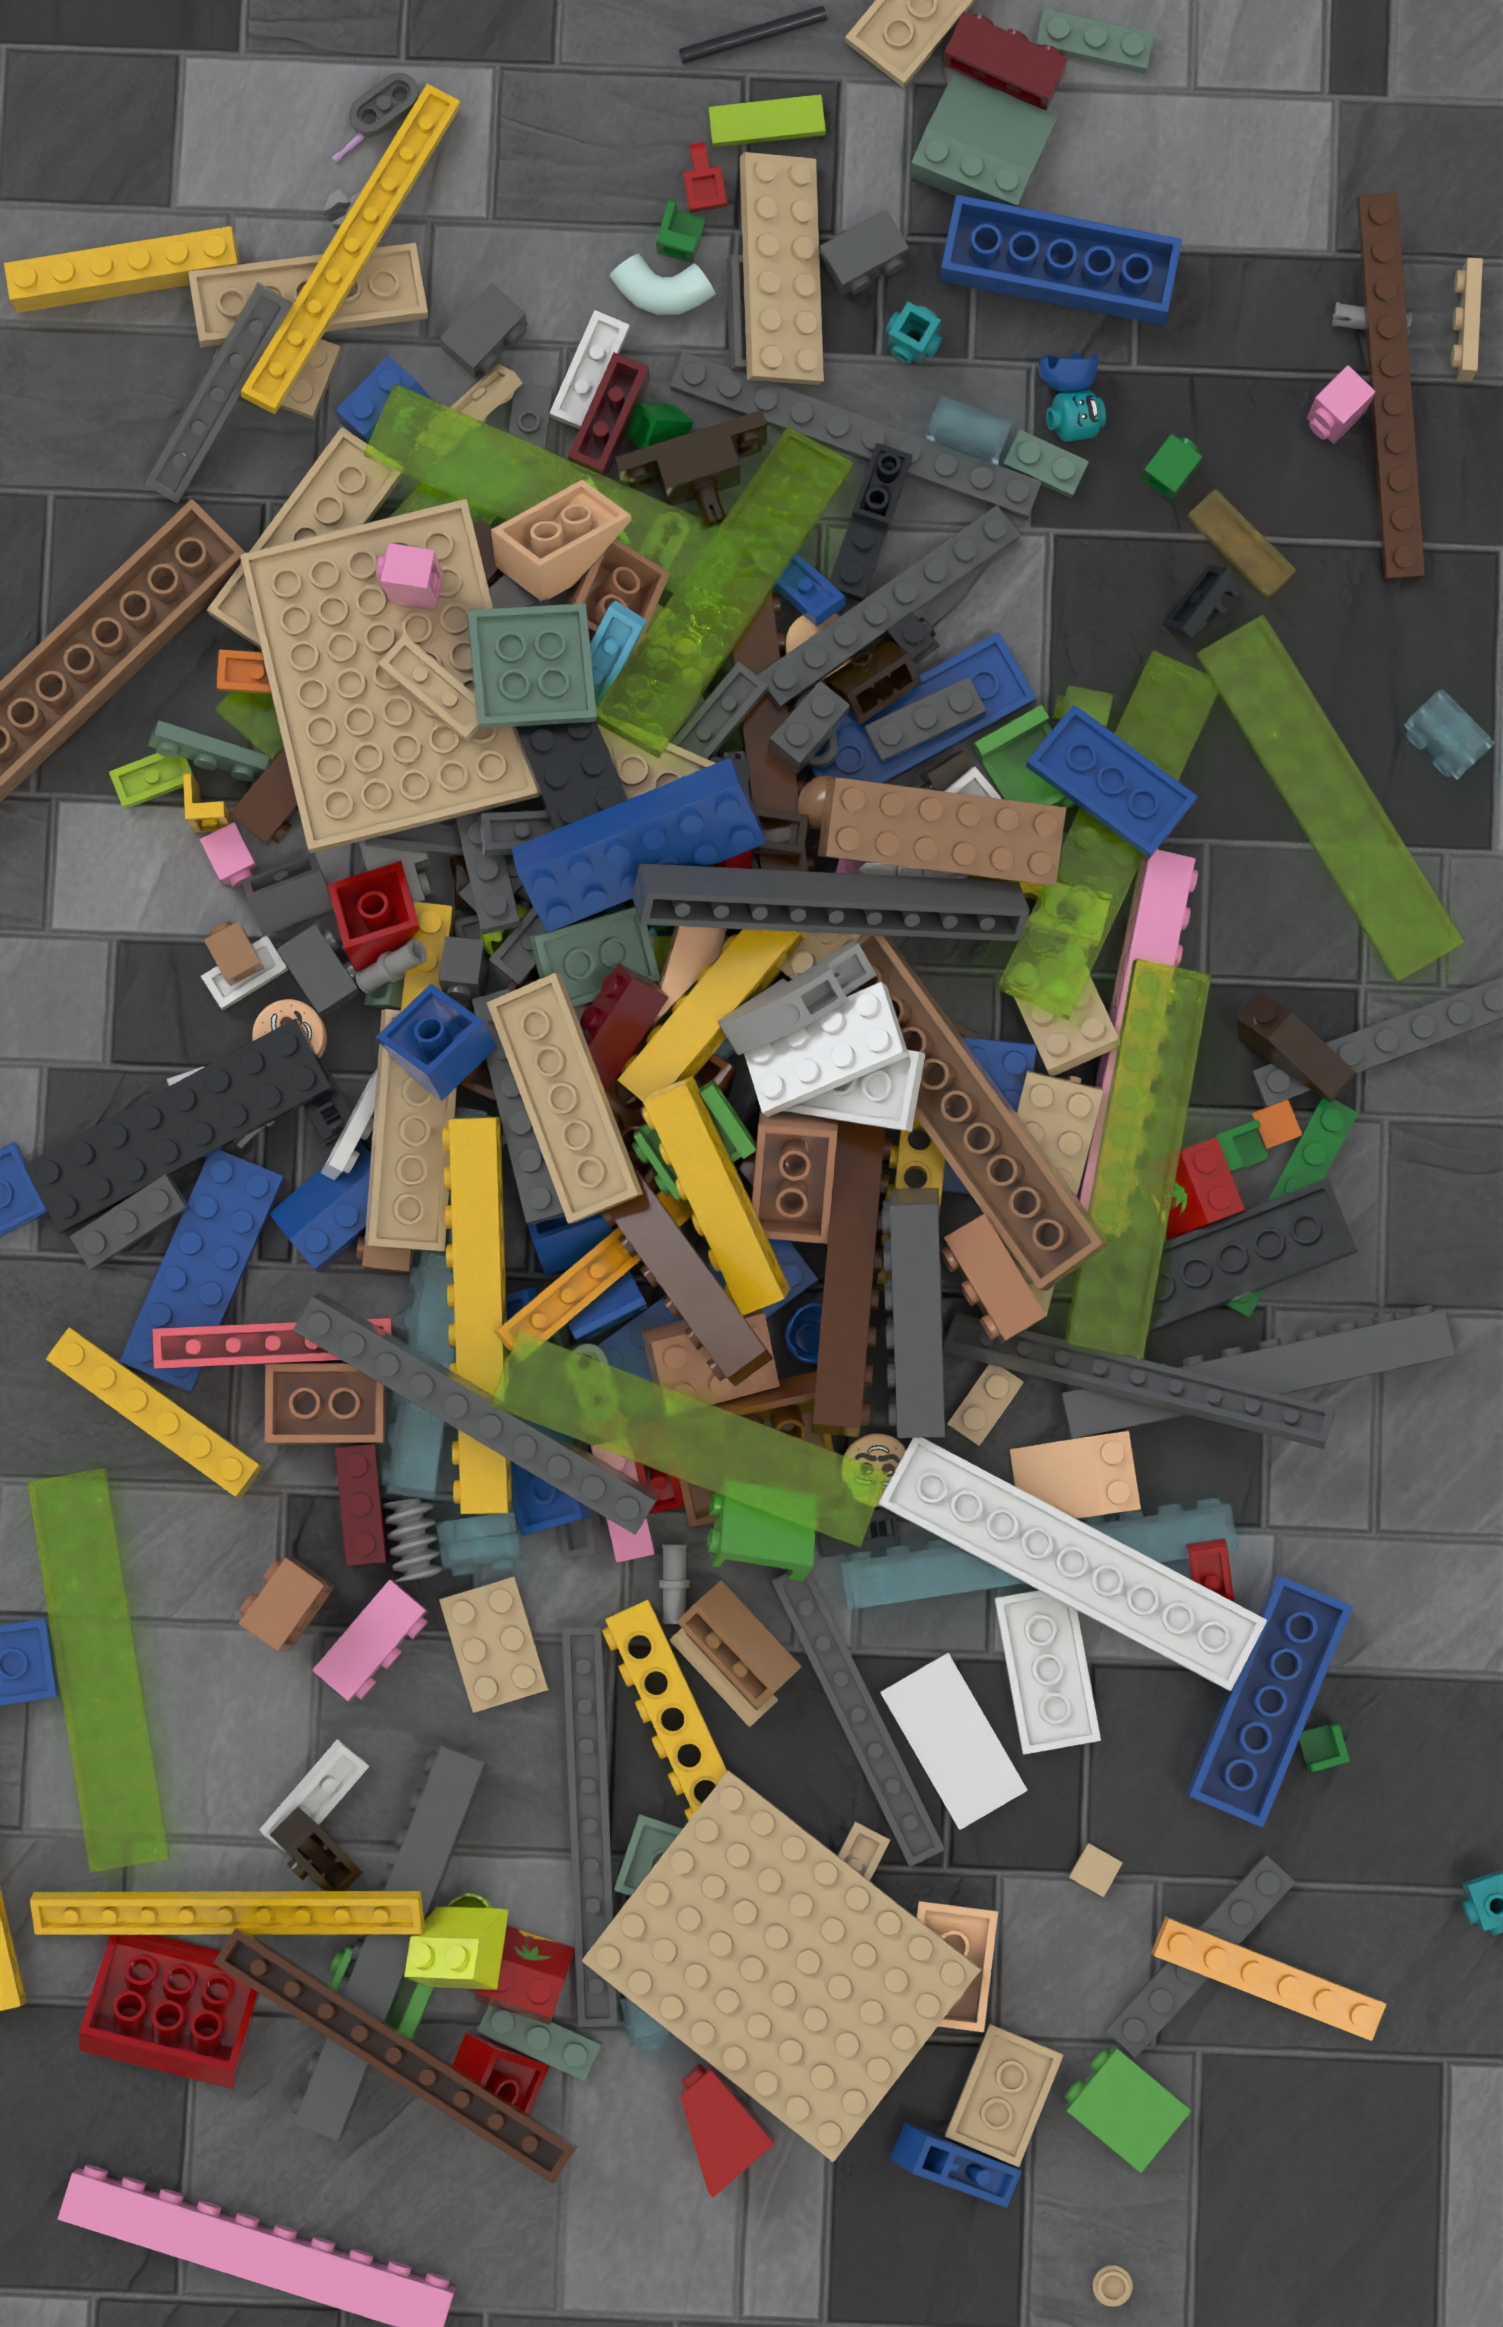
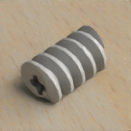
(412, 1539)

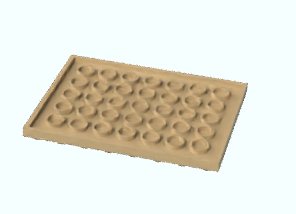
(354, 739)
(781, 1965)

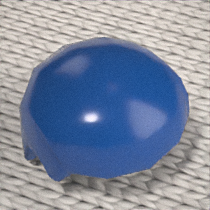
(1068, 374)
(803, 1333)

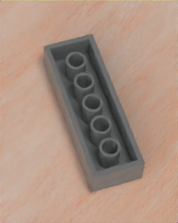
(917, 1316)

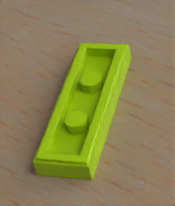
(767, 121)

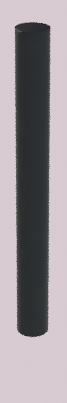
(753, 34)

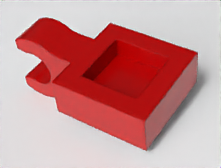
(704, 184)

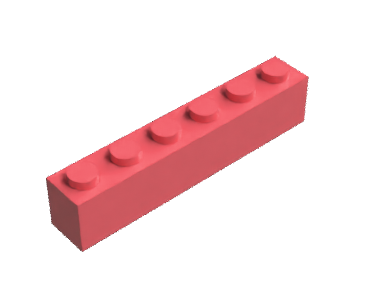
(238, 1345)

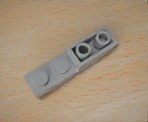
(799, 1002)

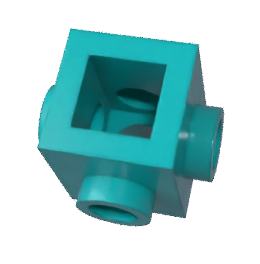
(914, 321)
(1479, 1895)

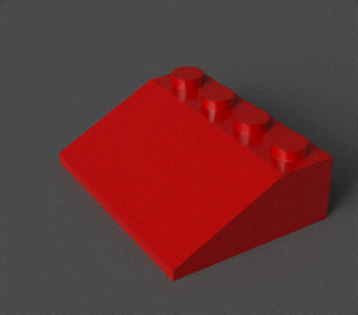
(168, 2010)

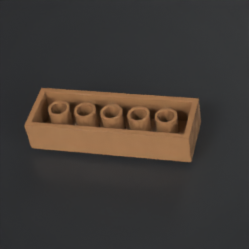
(941, 831)

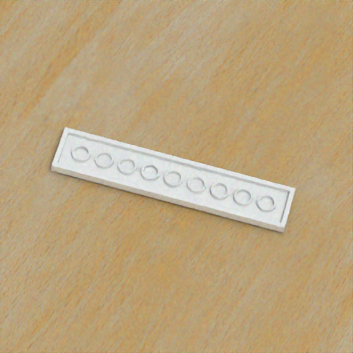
(1072, 1562)

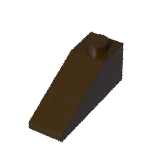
(1292, 1046)

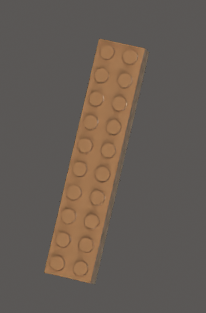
(110, 638)
(984, 1134)

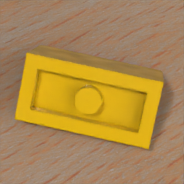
(203, 816)

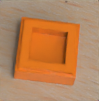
(1277, 1124)

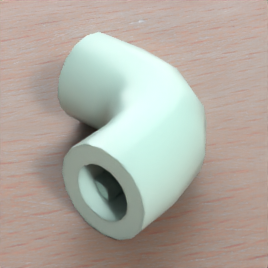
(658, 293)

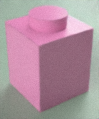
(229, 855)

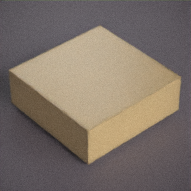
(1095, 1869)

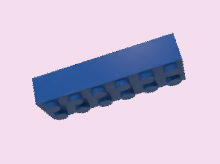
(1060, 260)
(598, 857)
(1269, 1702)

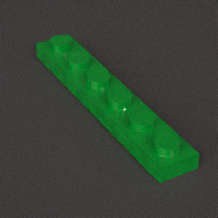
(1307, 1165)

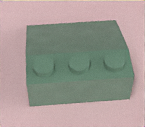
(982, 143)

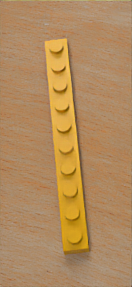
(350, 249)
(225, 1910)

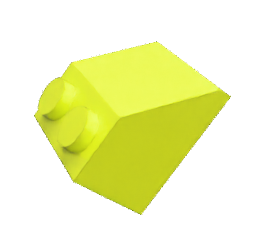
(458, 1948)

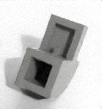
(412, 861)

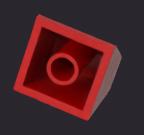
(722, 2127)

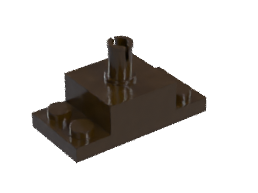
(696, 463)

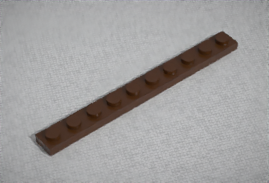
(1392, 382)

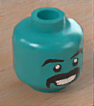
(1076, 415)

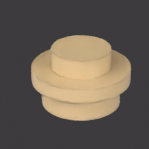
(1112, 2285)

